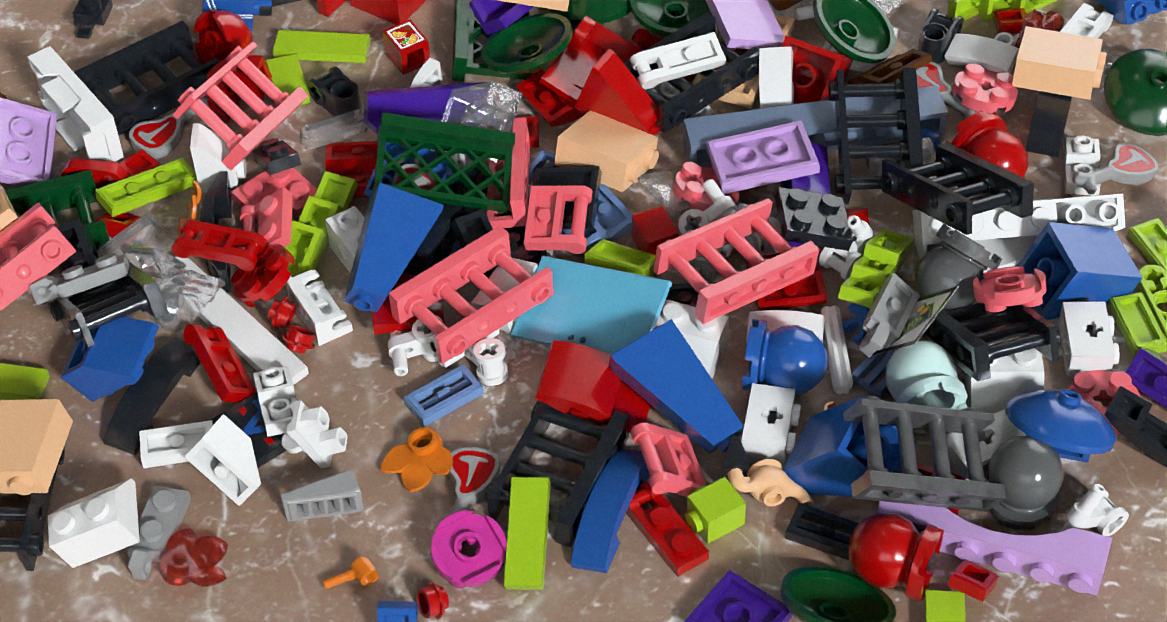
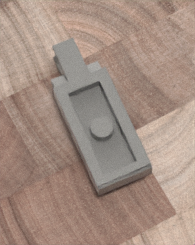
(78, 279)
(888, 314)
(157, 523)

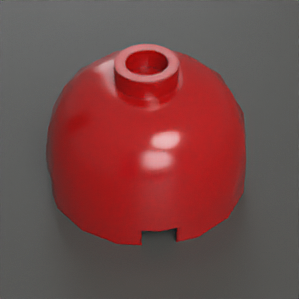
(220, 34)

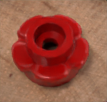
(282, 313)
(299, 339)
(432, 600)

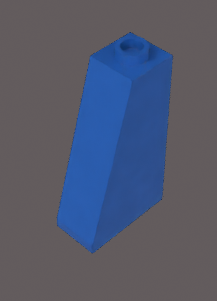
(388, 240)
(678, 386)

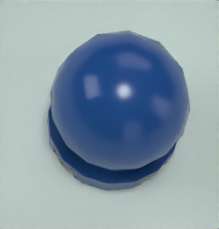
(784, 357)

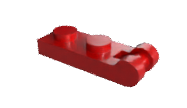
(219, 362)
(666, 531)

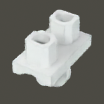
(310, 434)

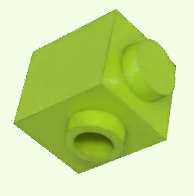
(715, 510)

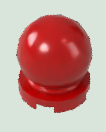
(989, 139)
(892, 553)

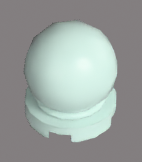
(925, 377)

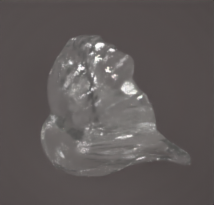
(186, 297)

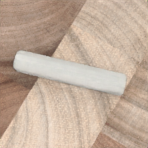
(837, 350)

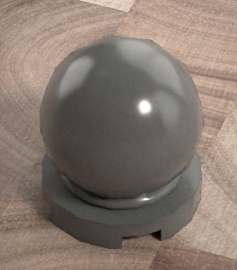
(953, 265)
(1031, 482)

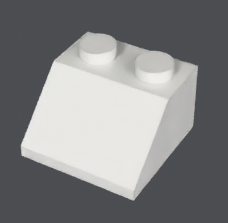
(705, 339)
(1009, 378)
(95, 524)

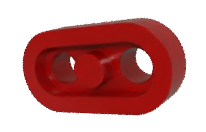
(102, 171)

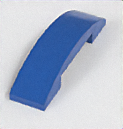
(605, 510)

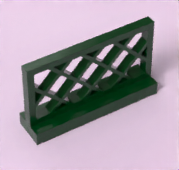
(465, 43)
(453, 139)

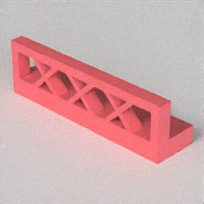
(518, 183)

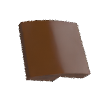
(891, 69)

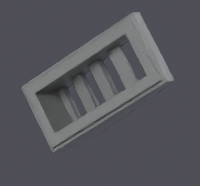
(323, 498)

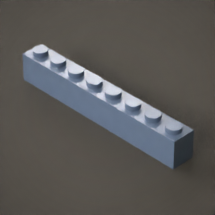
(817, 119)

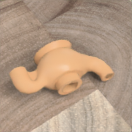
(768, 483)

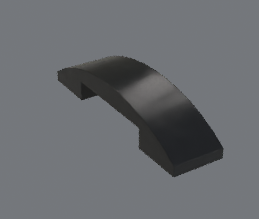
(218, 206)
(149, 393)
(1132, 419)

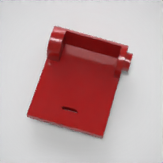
(586, 47)

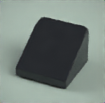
(735, 458)

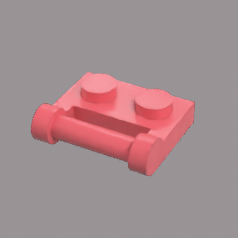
(547, 214)
(272, 216)
(677, 455)

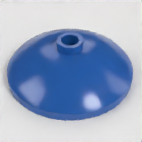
(1061, 421)

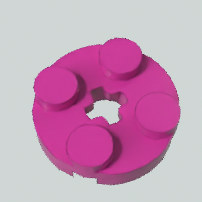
(464, 570)

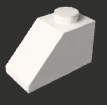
(207, 153)
(227, 460)

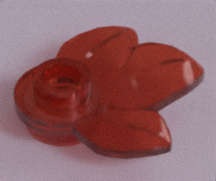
(193, 559)

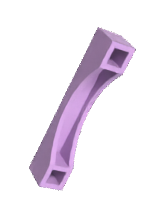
(1062, 558)

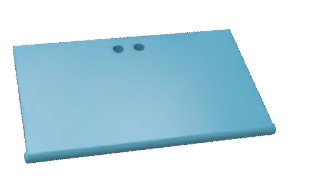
(594, 306)

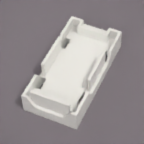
(81, 115)

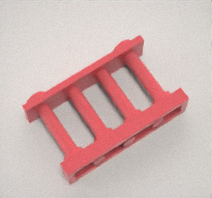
(253, 130)
(29, 252)
(454, 272)
(741, 286)

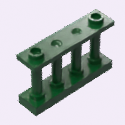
(62, 194)

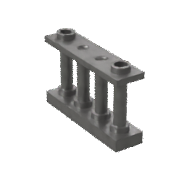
(910, 485)

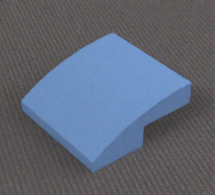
(611, 219)

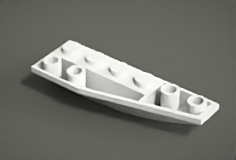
(1013, 236)

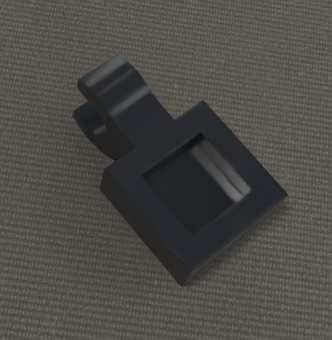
(90, 13)

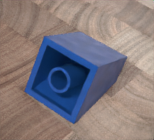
(1079, 266)
(834, 452)

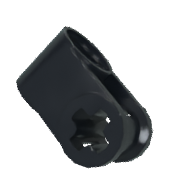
(938, 34)
(335, 92)

